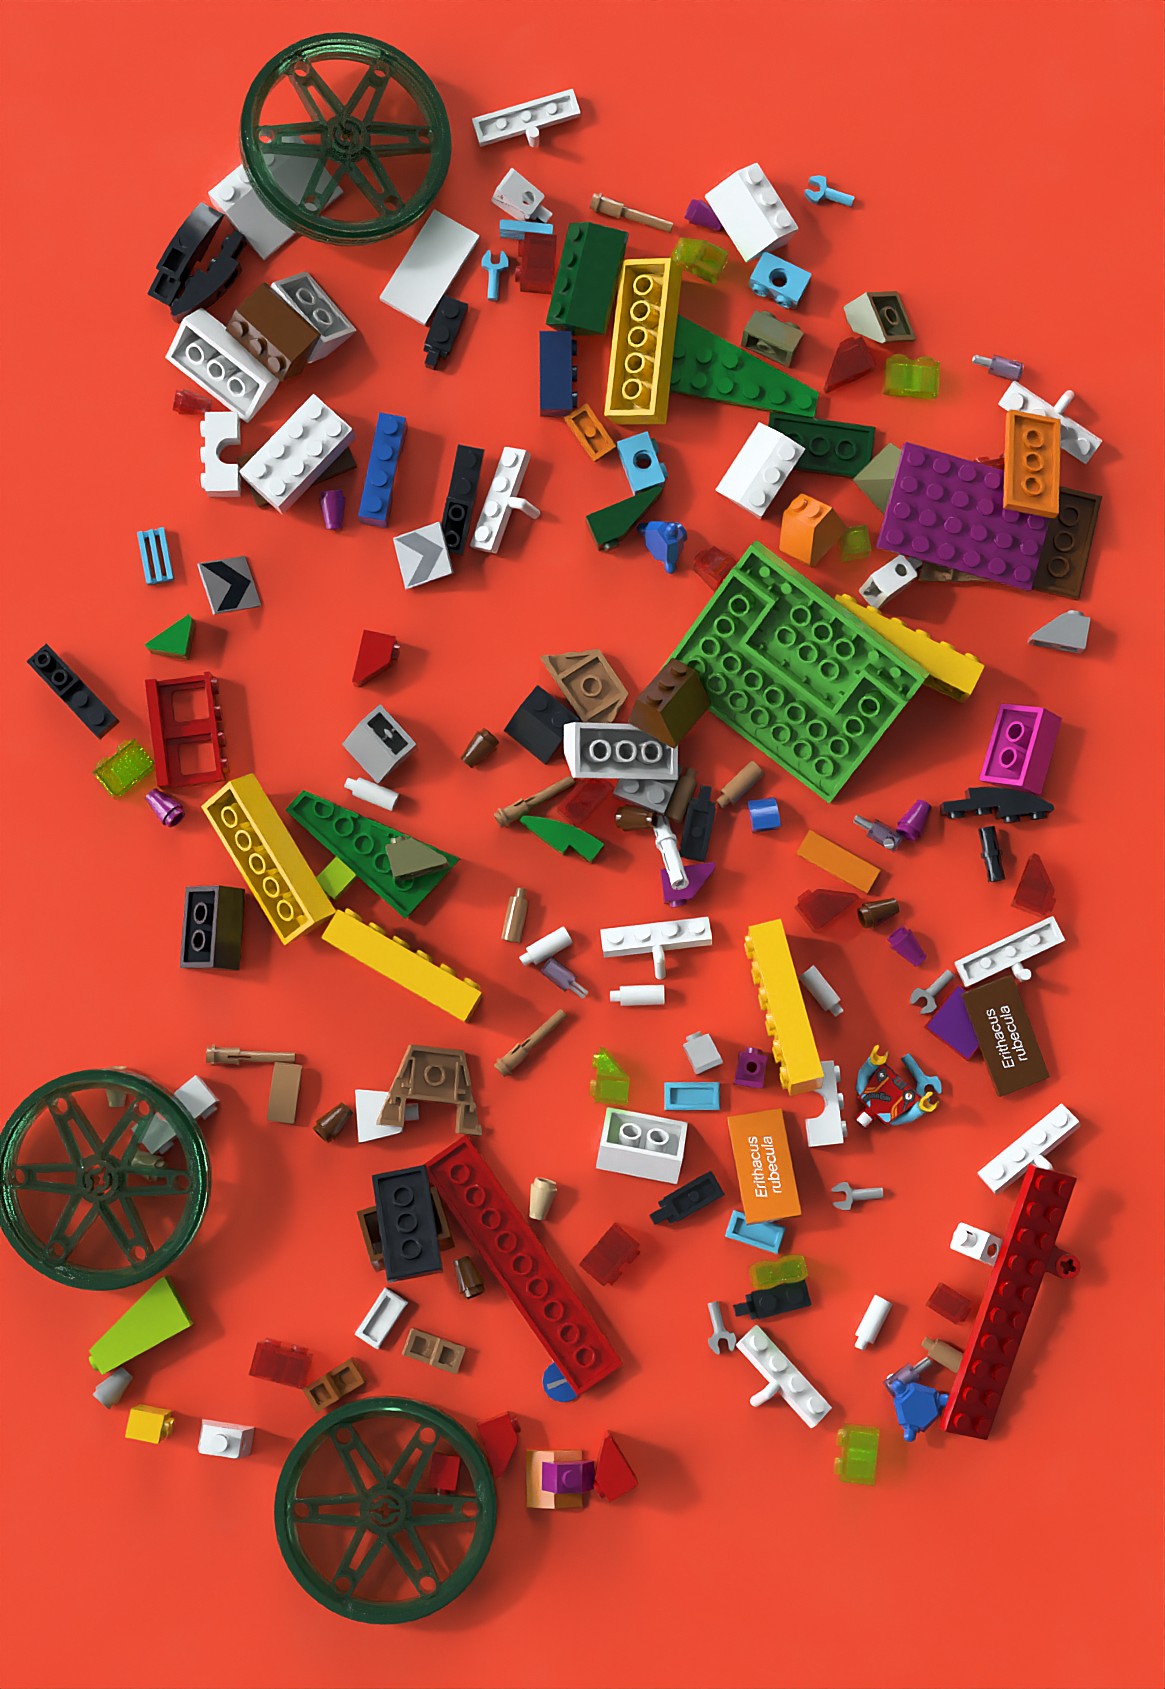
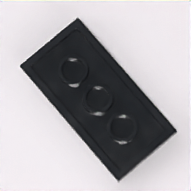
(407, 1224)

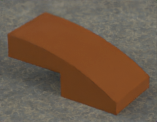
(334, 1384)

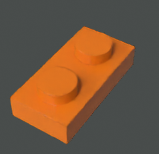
(590, 433)

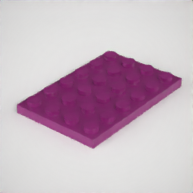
(955, 518)

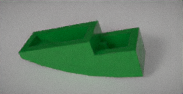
(563, 836)

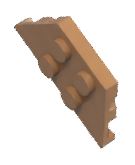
(587, 684)

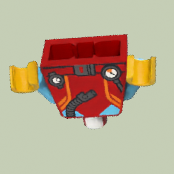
(887, 1095)

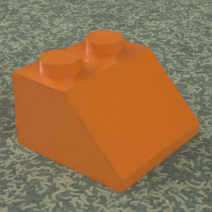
(809, 530)

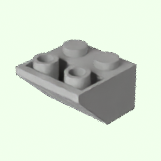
(379, 744)

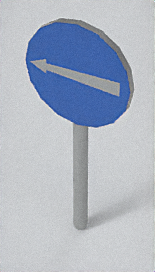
(556, 1384)

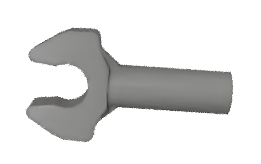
(930, 993)
(854, 1195)
(719, 1329)

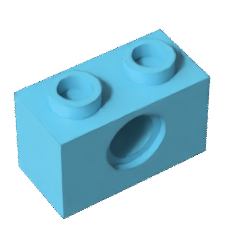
(773, 267)
(638, 448)

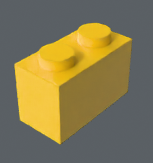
(149, 1423)

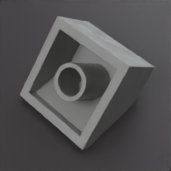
(646, 793)

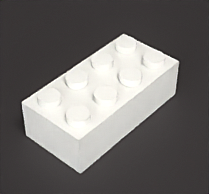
(297, 454)

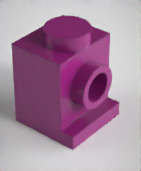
(743, 1076)

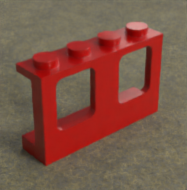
(170, 734)

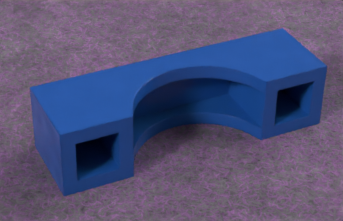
(381, 470)

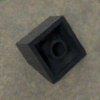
(540, 724)

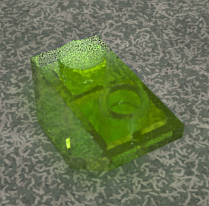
(700, 258)
(611, 1080)

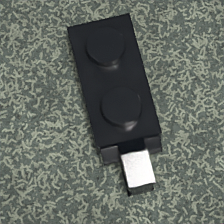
(444, 330)
(698, 826)
(688, 1199)
(774, 1301)

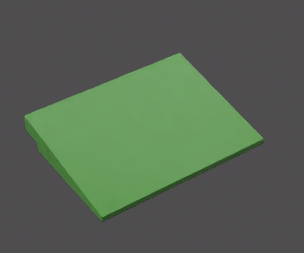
(796, 671)

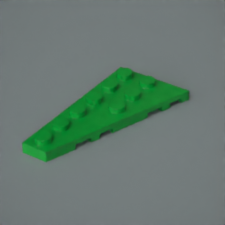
(723, 373)
(362, 848)

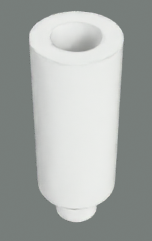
(372, 793)
(546, 947)
(821, 990)
(639, 995)
(872, 1322)

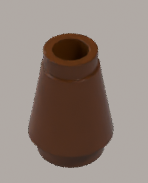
(480, 747)
(635, 818)
(876, 912)
(332, 1123)
(468, 1278)

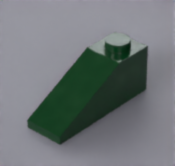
(616, 521)

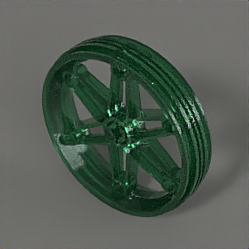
(379, 57)
(115, 1171)
(374, 1520)

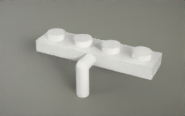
(526, 118)
(1073, 436)
(502, 499)
(656, 939)
(1010, 953)
(1029, 1149)
(782, 1377)

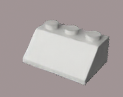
(752, 212)
(318, 309)
(760, 470)
(642, 1145)

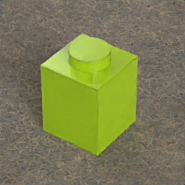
(336, 878)

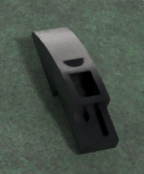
(183, 251)
(205, 289)
(462, 497)
(73, 691)
(1007, 803)

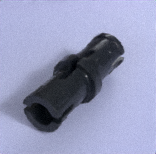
(991, 854)

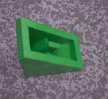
(175, 640)

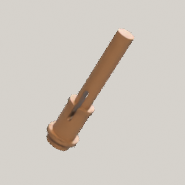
(617, 209)
(522, 807)
(520, 1052)
(231, 1056)

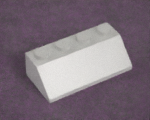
(221, 364)
(617, 752)

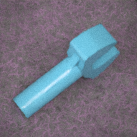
(826, 192)
(494, 273)
(921, 1079)

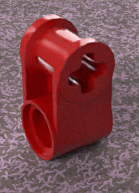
(1058, 1256)

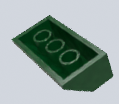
(587, 279)

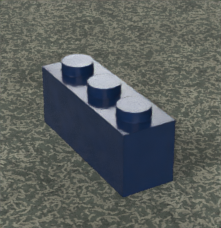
(557, 373)

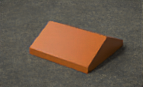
(534, 1494)

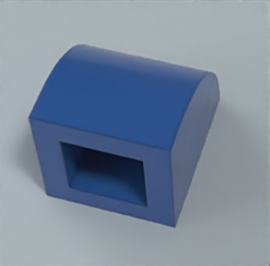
(764, 815)

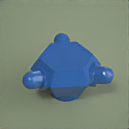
(664, 541)
(917, 1407)

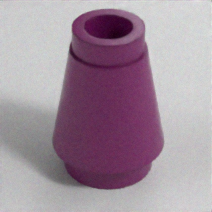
(702, 214)
(332, 507)
(165, 808)
(914, 821)
(907, 946)

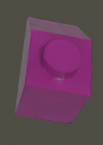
(696, 875)
(567, 1476)

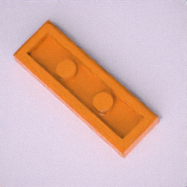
(838, 862)

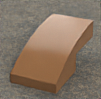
(284, 1092)
(433, 1350)

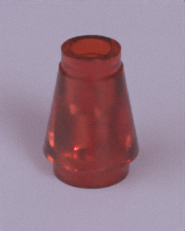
(191, 403)

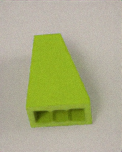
(147, 1323)

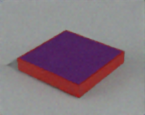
(953, 1026)

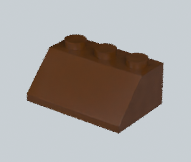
(273, 333)
(670, 704)
(371, 1233)

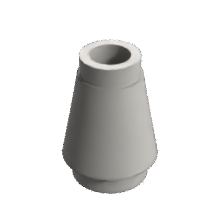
(112, 1388)

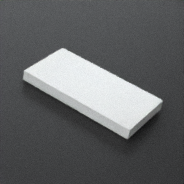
(429, 267)

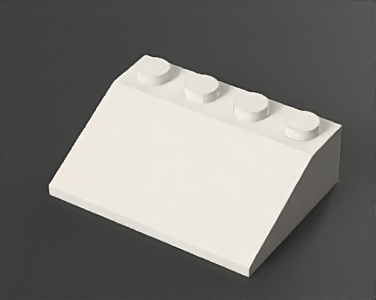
(247, 213)

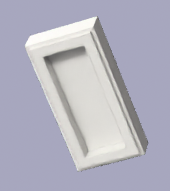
(381, 1318)

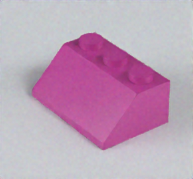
(1020, 748)

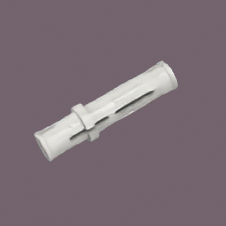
(666, 843)

